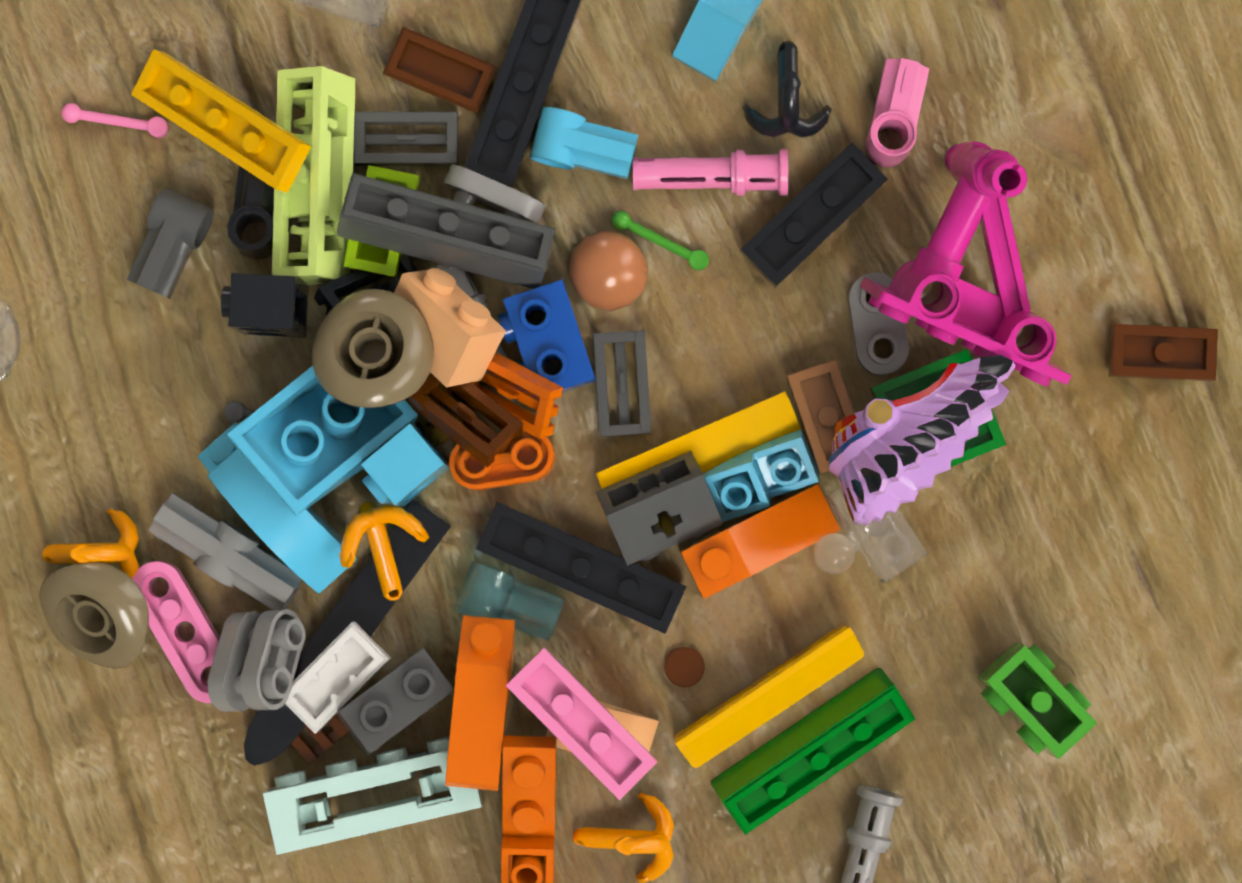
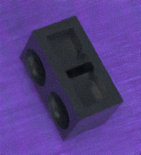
(266, 305)

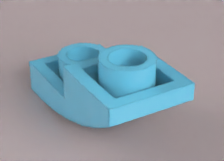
(761, 473)

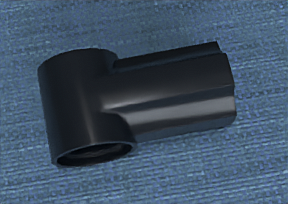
(252, 203)

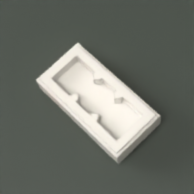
(335, 676)

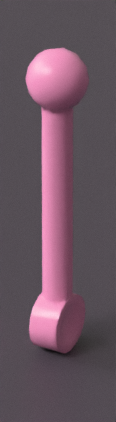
(155, 126)

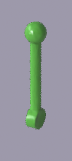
(696, 259)

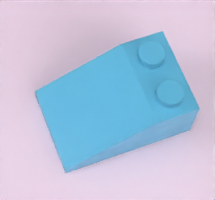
(311, 441)

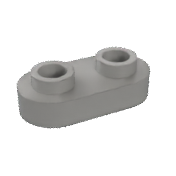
(872, 325)

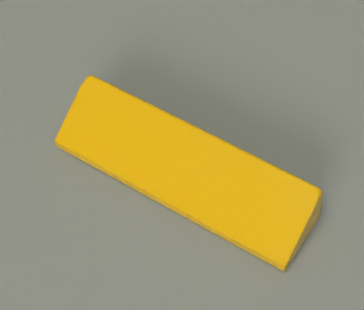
(715, 441)
(769, 696)

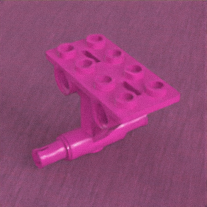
(959, 308)

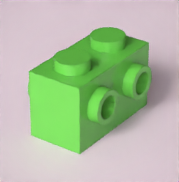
(1049, 714)

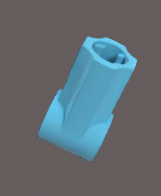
(569, 142)

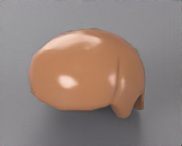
(607, 270)

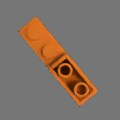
(528, 809)

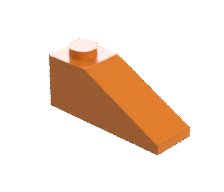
(759, 541)
(480, 702)

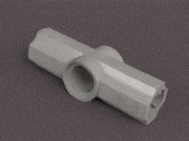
(225, 552)

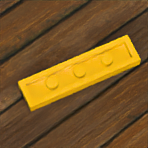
(221, 121)

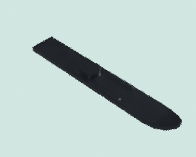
(363, 603)

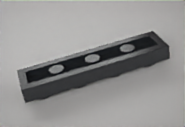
(521, 89)
(581, 567)

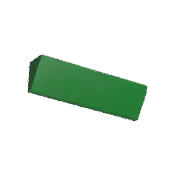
(812, 750)

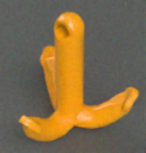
(372, 521)
(105, 553)
(637, 841)

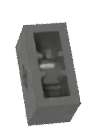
(659, 508)
(395, 702)

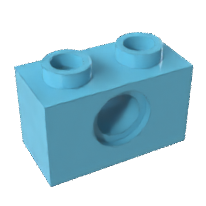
(403, 467)

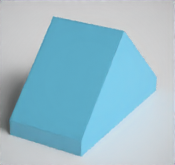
(714, 34)

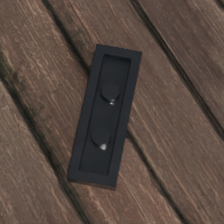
(813, 215)

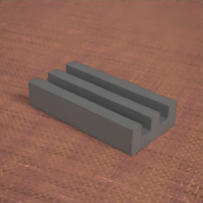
(362, 139)
(619, 340)

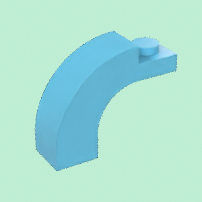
(300, 541)

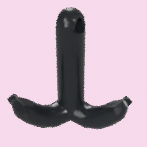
(788, 102)

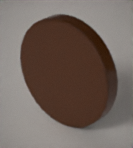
(684, 667)

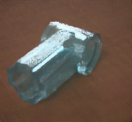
(497, 595)

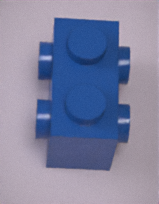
(553, 339)

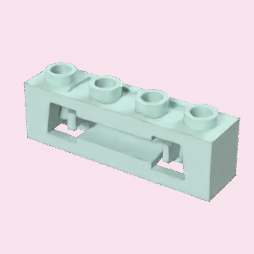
(290, 814)

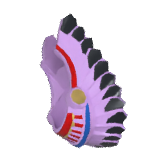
(903, 443)

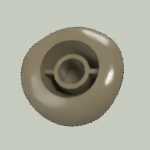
(372, 349)
(96, 613)

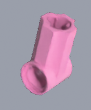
(896, 109)

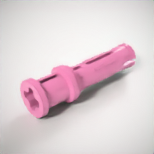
(736, 173)

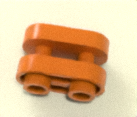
(522, 462)

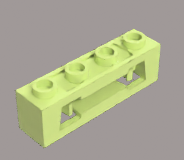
(323, 177)

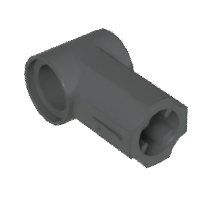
(175, 229)

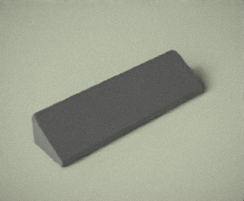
(445, 231)

